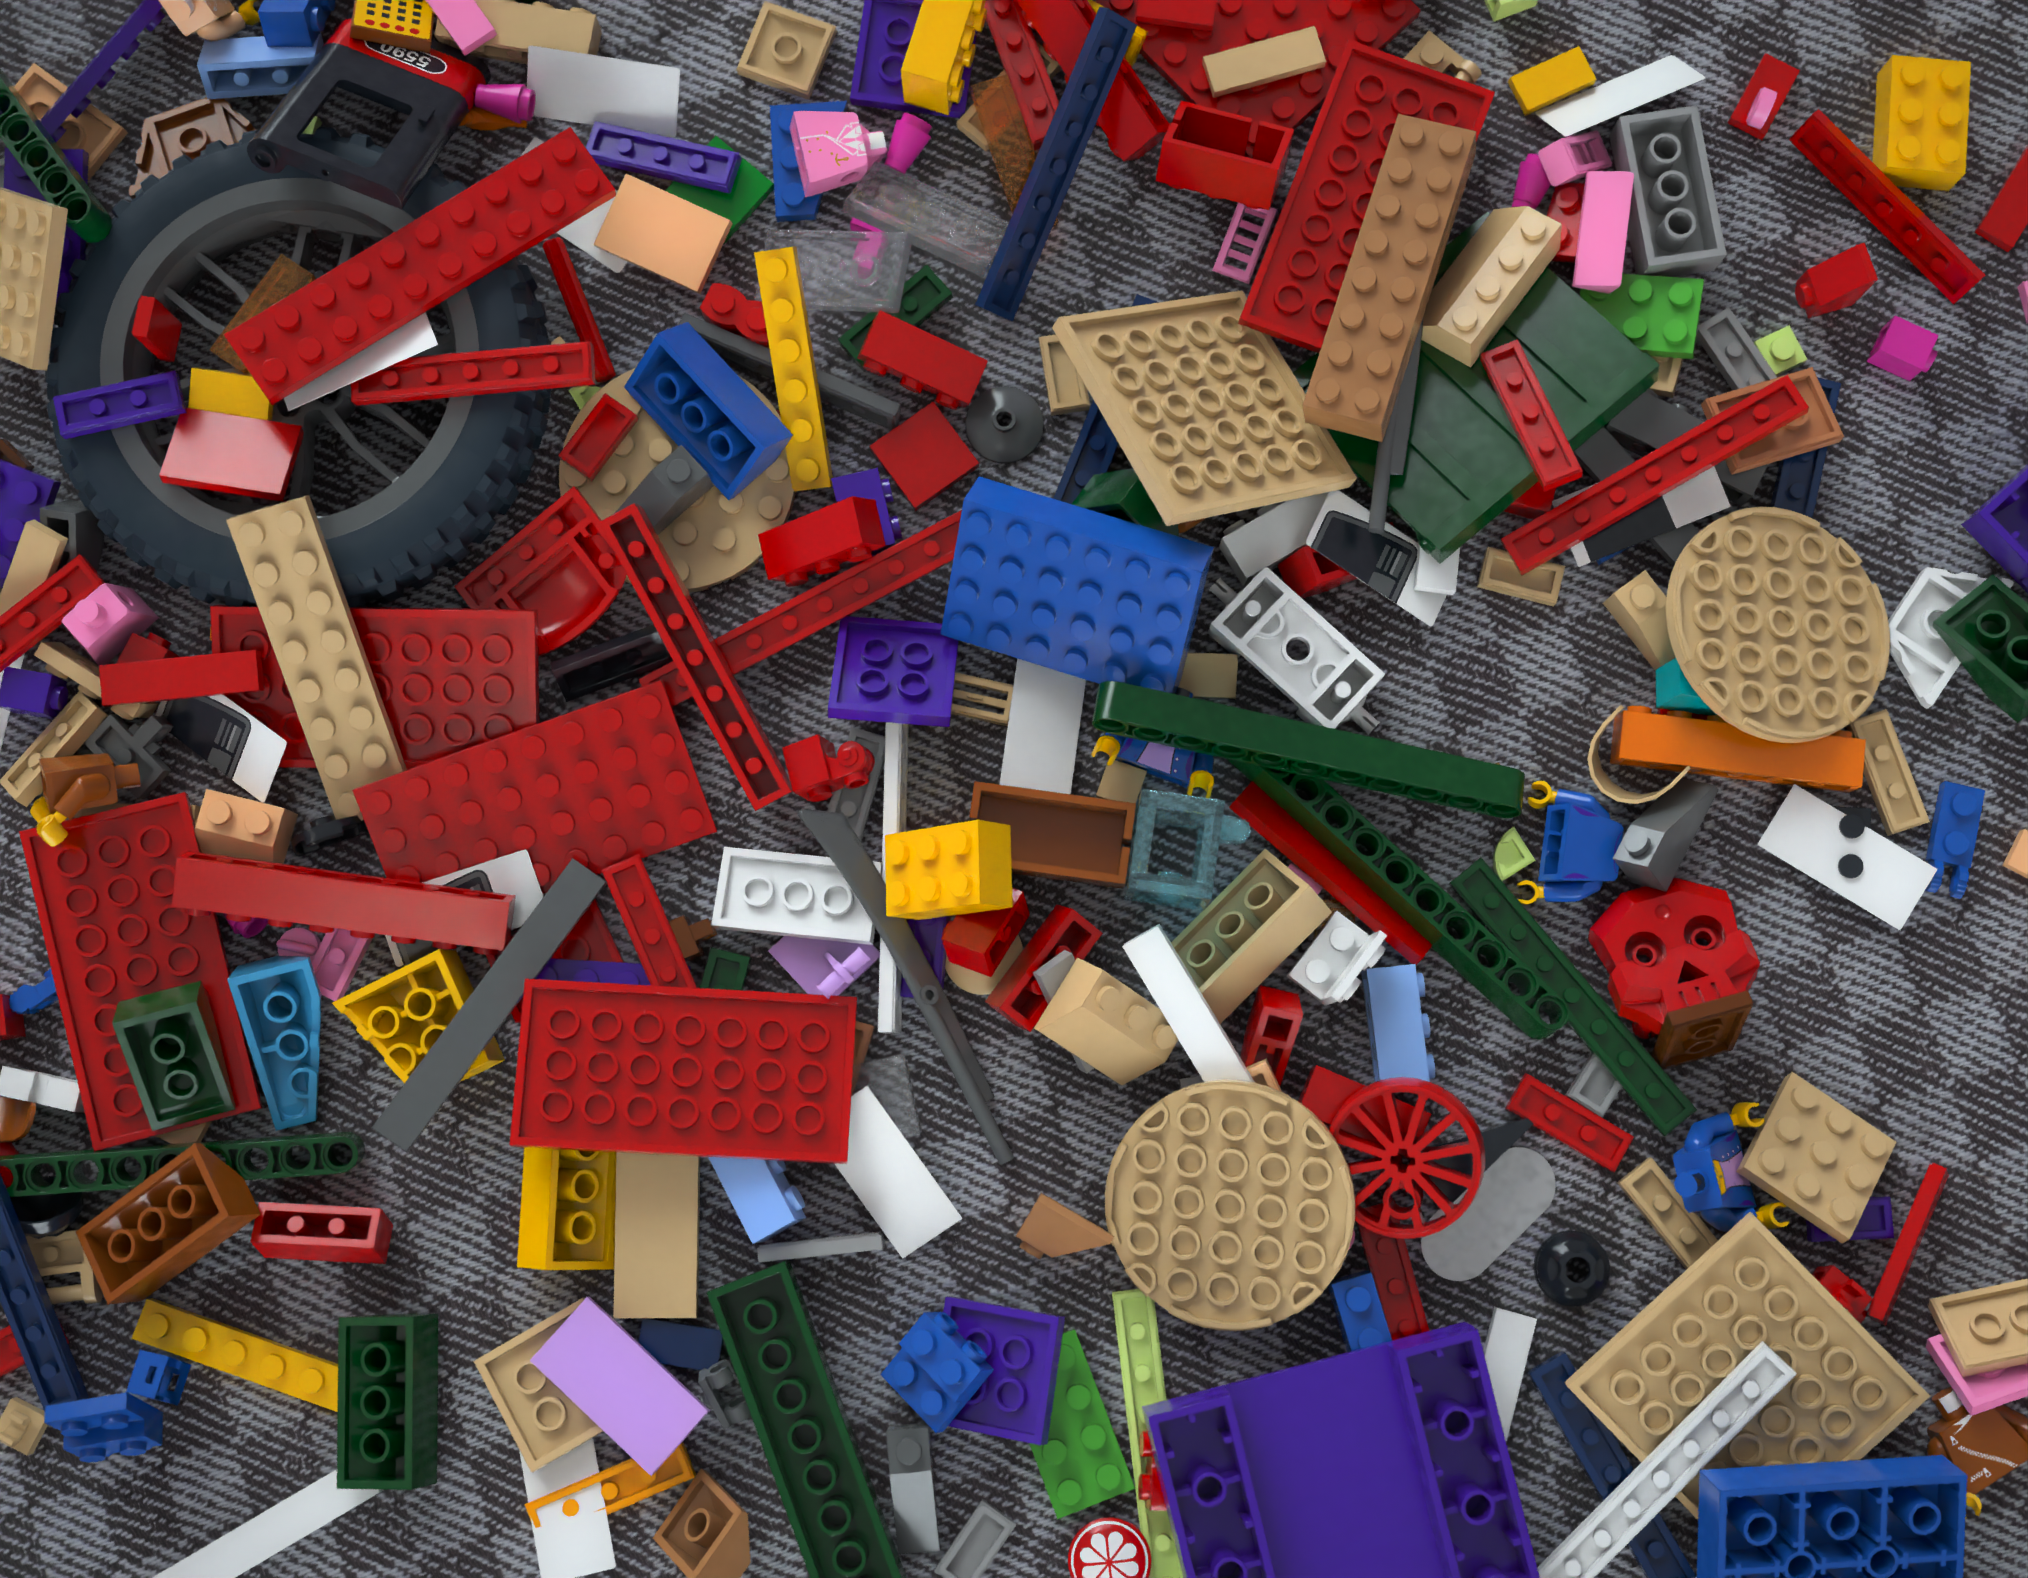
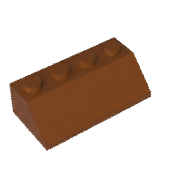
(166, 1224)

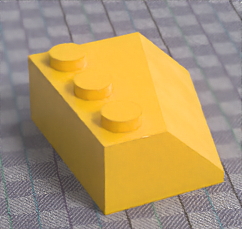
(411, 1010)

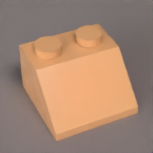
(243, 828)

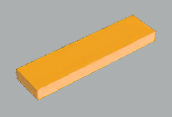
(622, 1484)

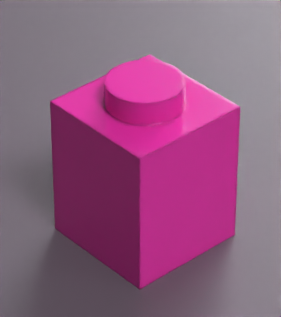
(1903, 349)

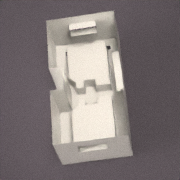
(40, 1088)

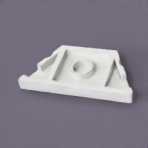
(1915, 643)

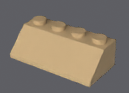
(1489, 281)
(1248, 932)

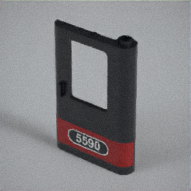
(428, 87)

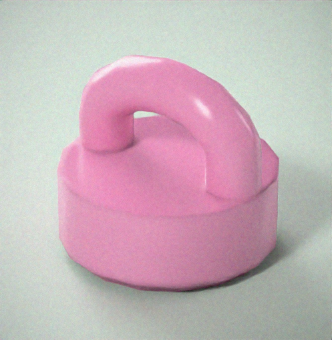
(298, 943)

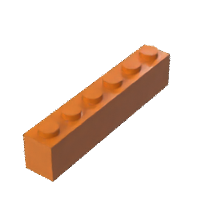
(1724, 751)

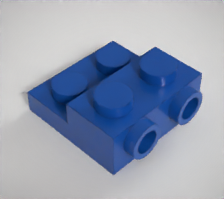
(937, 1369)
(106, 1426)

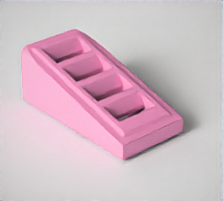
(1573, 157)
(1231, 236)

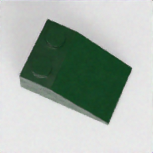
(1991, 642)
(174, 1055)

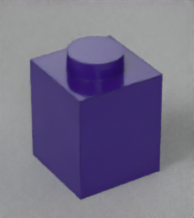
(32, 693)

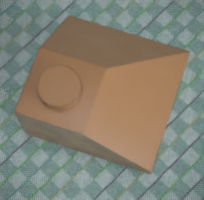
(1058, 1230)
(706, 1532)

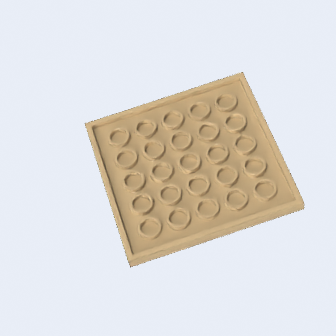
(1202, 406)
(1708, 1322)

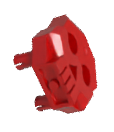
(1666, 930)

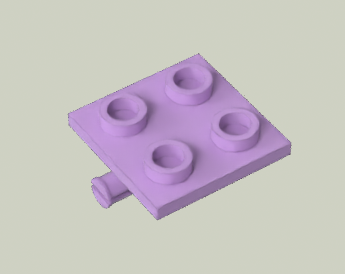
(823, 965)

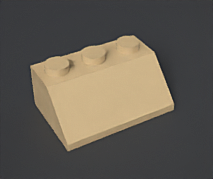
(1107, 1024)

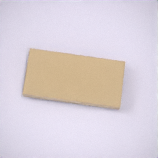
(656, 1236)

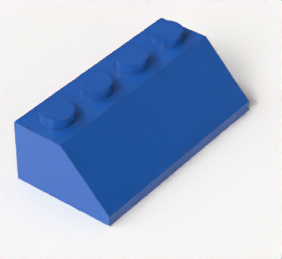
(707, 409)

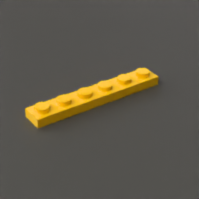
(794, 367)
(238, 1353)

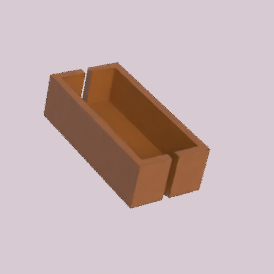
(1060, 832)

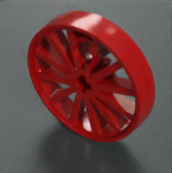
(1413, 1176)

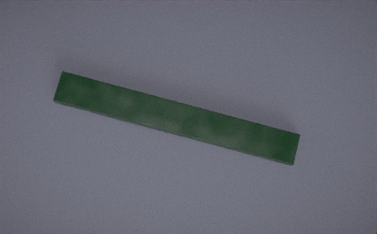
(1588, 1012)

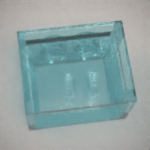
(1182, 812)

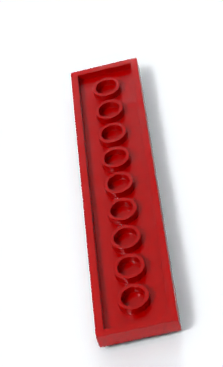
(420, 265)

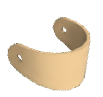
(1604, 783)

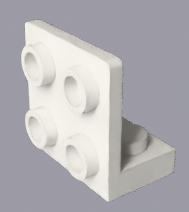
(1335, 959)

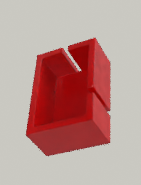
(1208, 151)

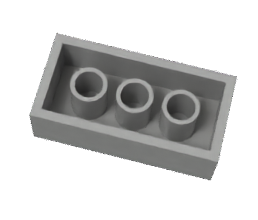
(1673, 199)

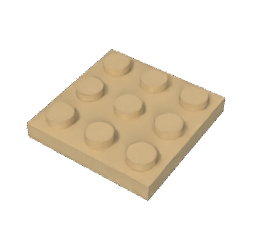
(1816, 1157)
(532, 1406)

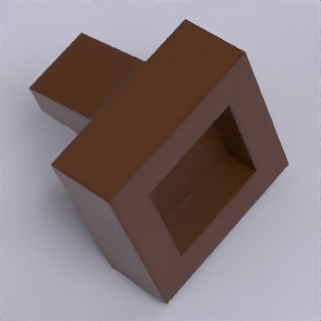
(692, 935)

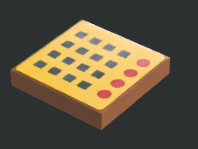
(394, 23)

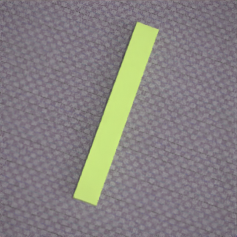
(1144, 1386)

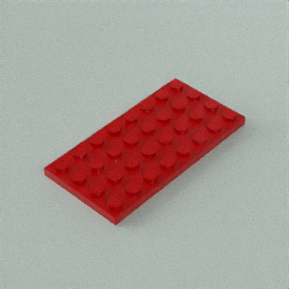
(1335, 182)
(440, 671)
(570, 787)
(118, 938)
(684, 1071)

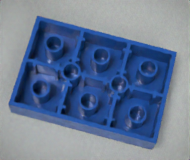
(1073, 588)
(1833, 1520)

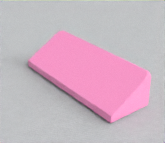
(1603, 230)

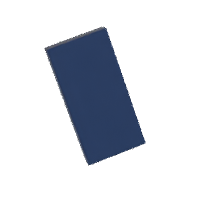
(681, 1343)

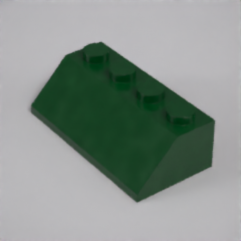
(387, 1401)

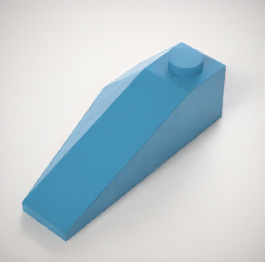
(281, 1022)

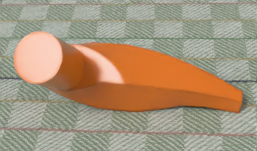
(484, 120)

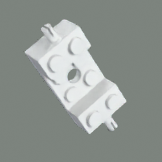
(1327, 683)

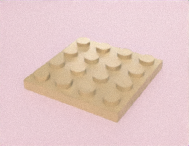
(29, 276)

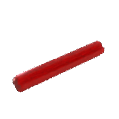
(578, 306)

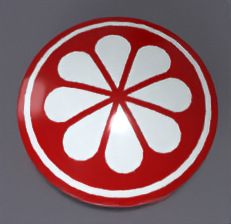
(1109, 1550)

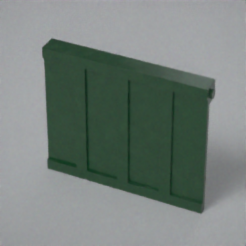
(1461, 446)

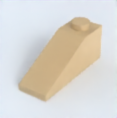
(1642, 615)

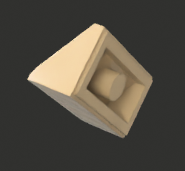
(1210, 675)

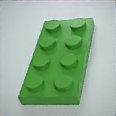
(1082, 1453)

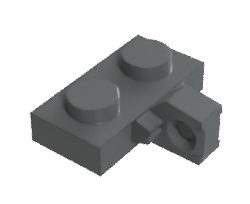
(134, 745)

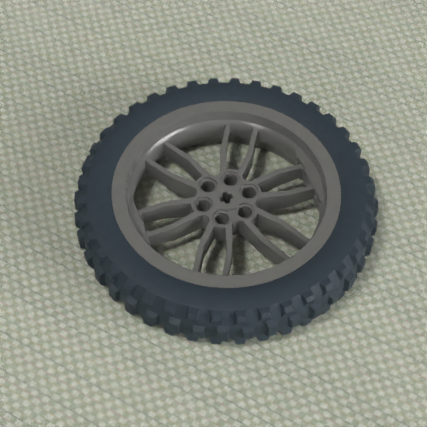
(161, 250)

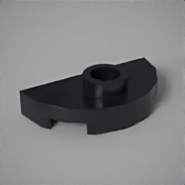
(327, 832)

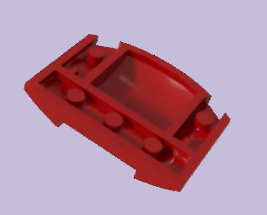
(553, 567)

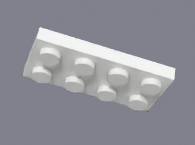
(789, 897)

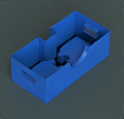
(153, 1377)

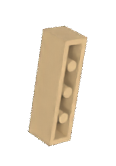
(532, 25)

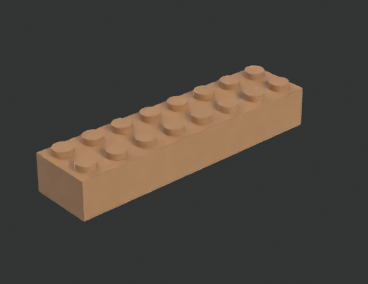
(1390, 277)

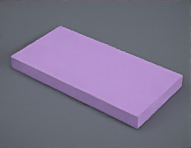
(620, 1385)

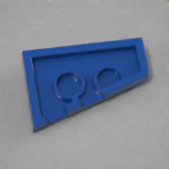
(788, 187)

